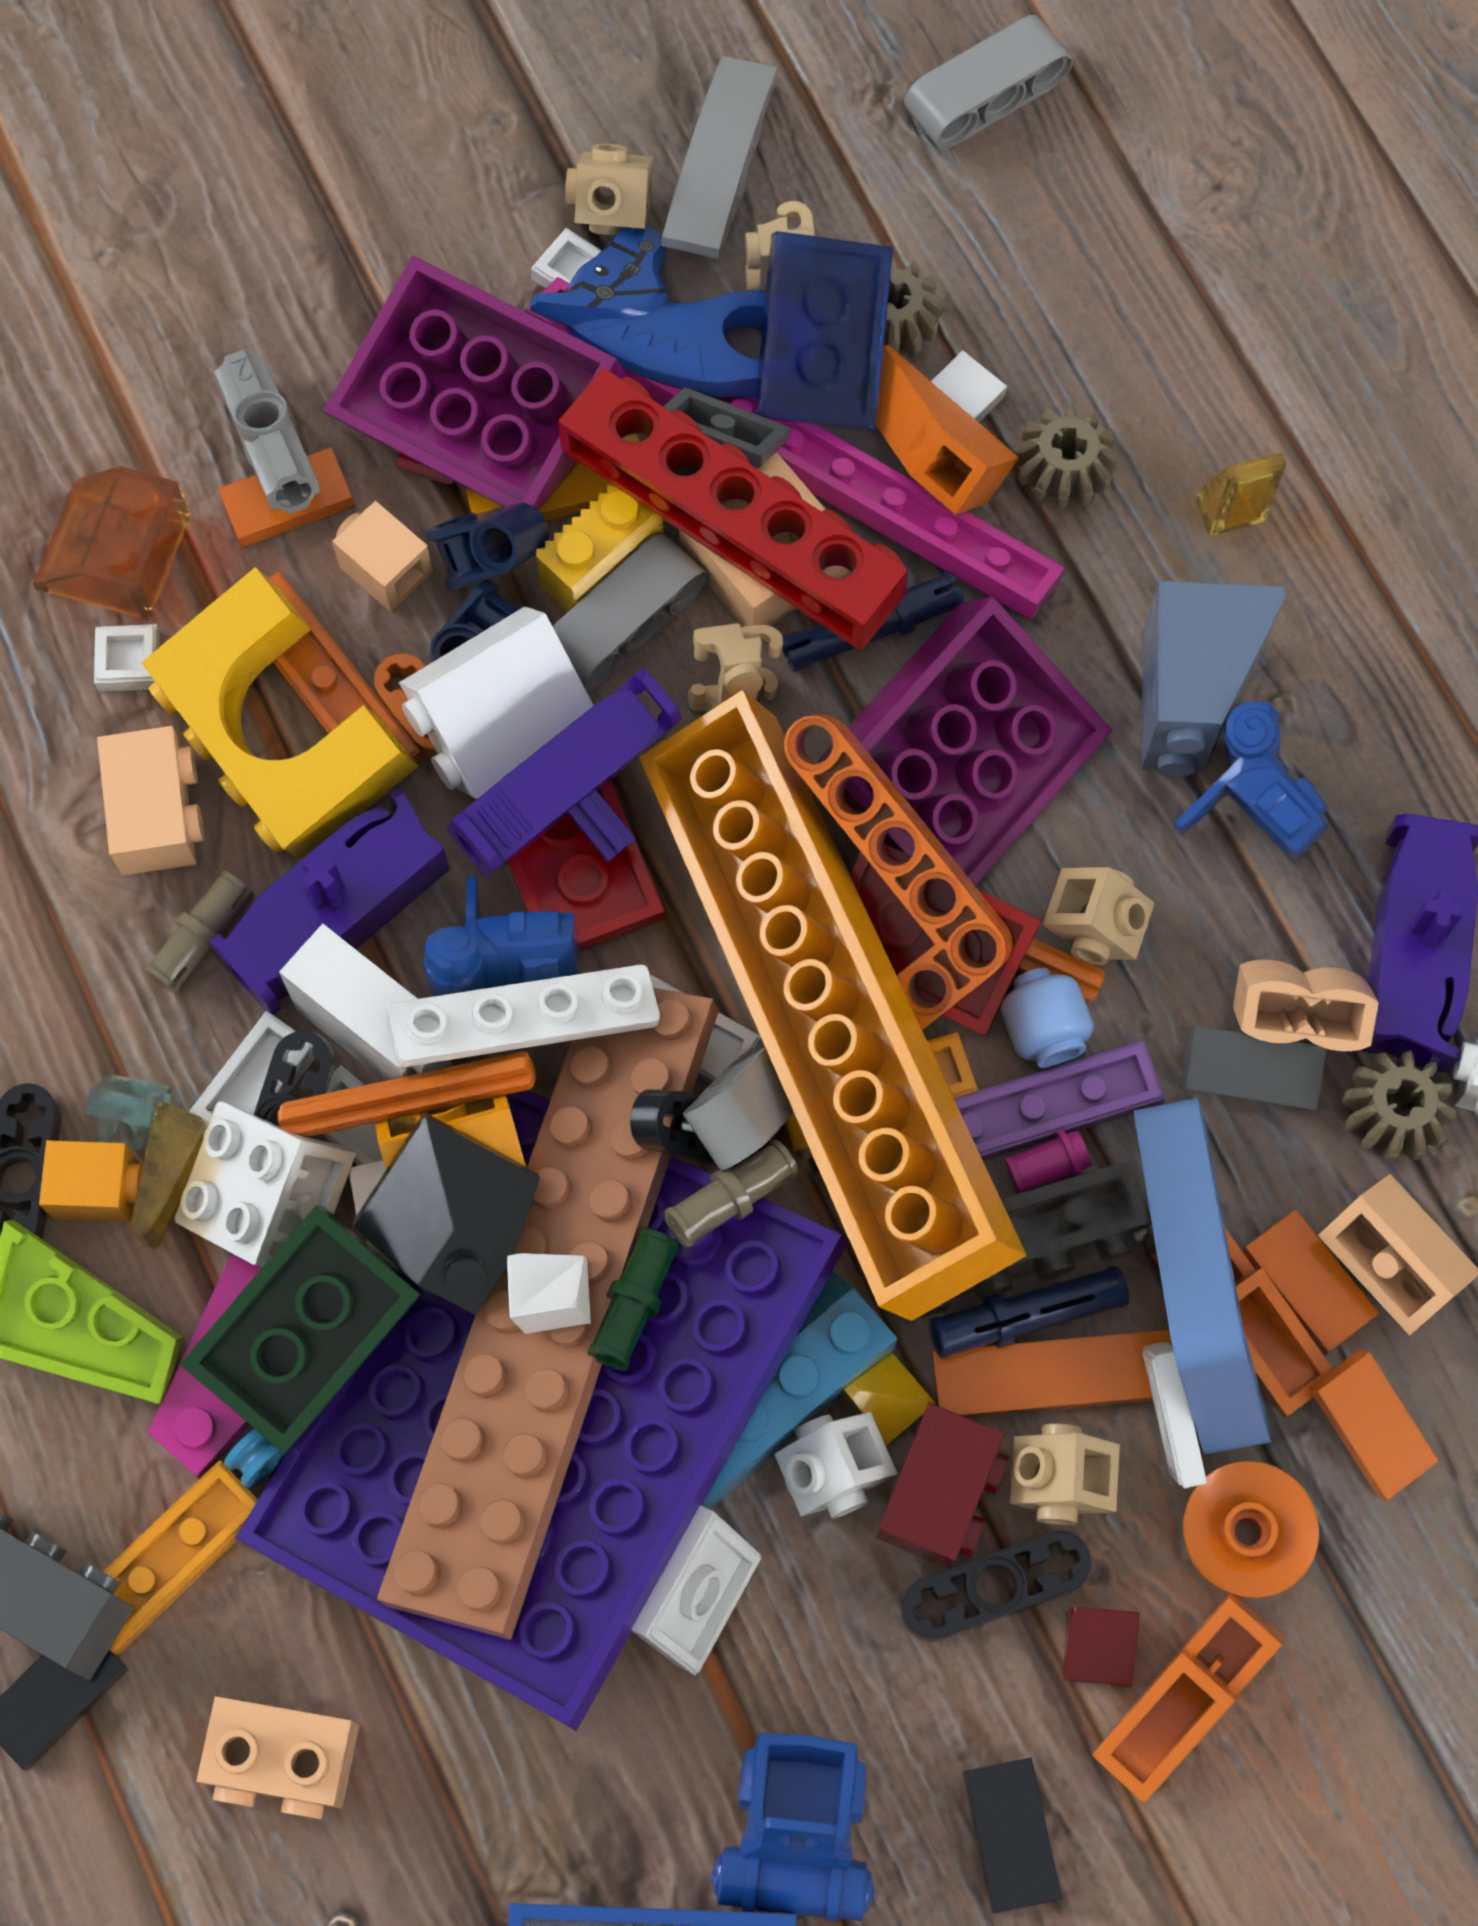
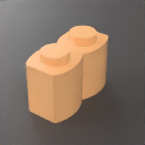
(1322, 1004)

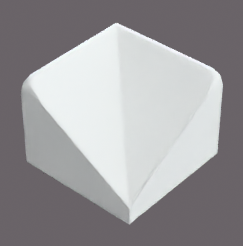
(548, 1291)

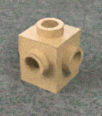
(625, 175)
(1098, 914)
(1064, 1474)

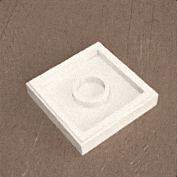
(697, 1591)

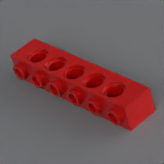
(643, 470)

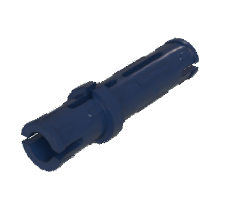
(918, 605)
(962, 1332)

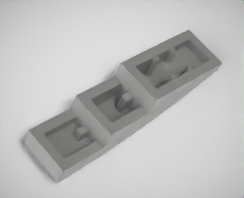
(719, 157)

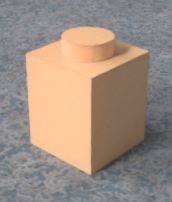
(382, 555)

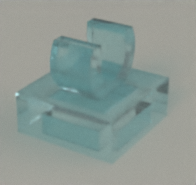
(125, 1101)

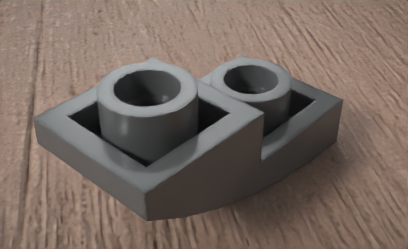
(1252, 1069)

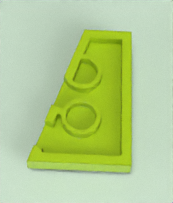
(76, 1324)

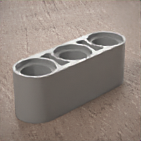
(988, 81)
(629, 609)
(740, 1109)

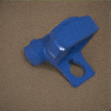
(1260, 784)
(500, 949)
(798, 1829)

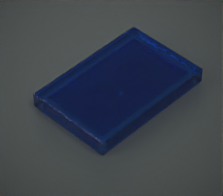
(823, 331)

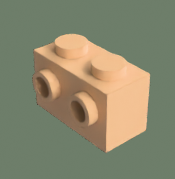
(148, 800)
(1399, 1254)
(277, 1755)

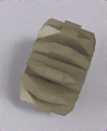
(911, 309)
(1068, 436)
(1419, 1093)

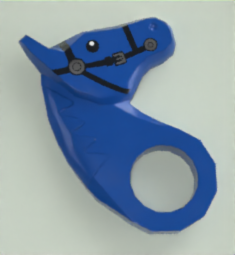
(626, 312)

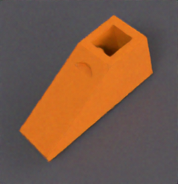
(938, 439)

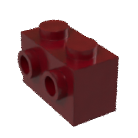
(942, 1486)

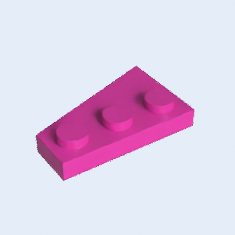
(191, 1418)

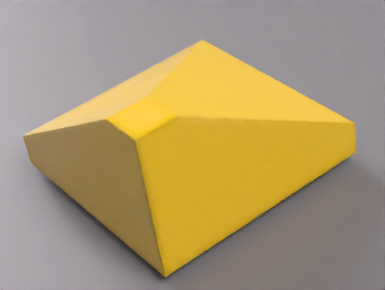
(890, 1396)

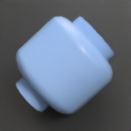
(1047, 1018)

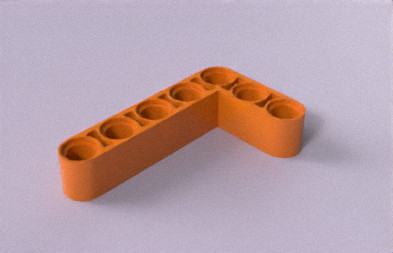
(908, 878)

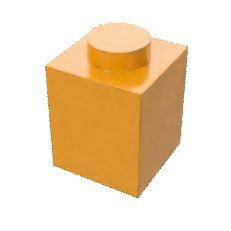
(89, 1181)

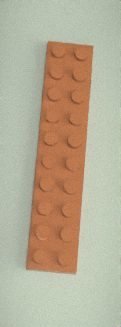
(522, 1395)

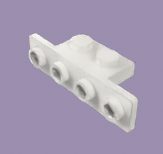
(523, 1015)

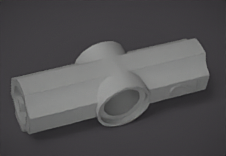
(266, 432)

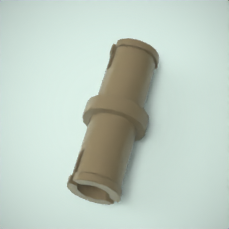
(196, 929)
(731, 1193)

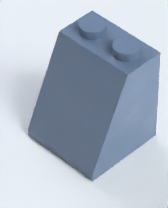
(1196, 664)

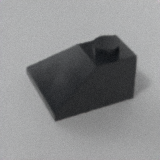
(449, 1212)

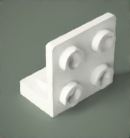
(258, 1183)

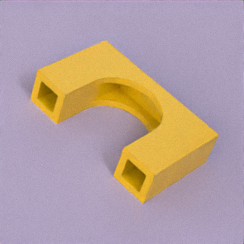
(206, 678)

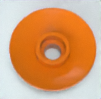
(1276, 1508)

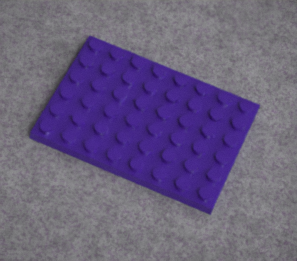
(635, 1473)

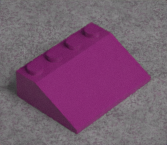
(468, 386)
(975, 735)

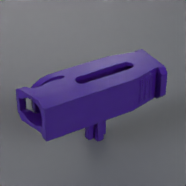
(565, 780)
(347, 883)
(1424, 938)

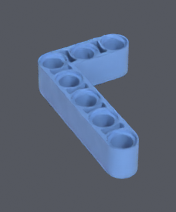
(1199, 1278)

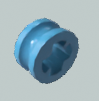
(254, 1458)

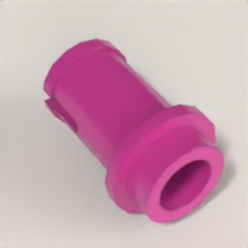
(1048, 1162)

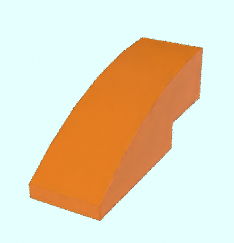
(1278, 1343)
(1188, 1696)

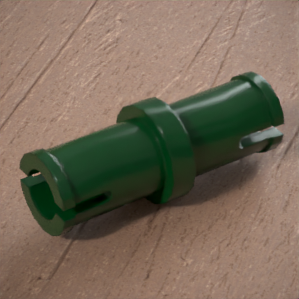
(633, 1299)

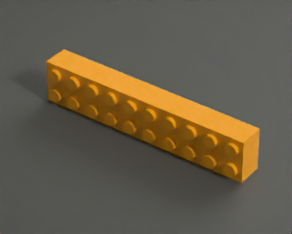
(831, 1012)

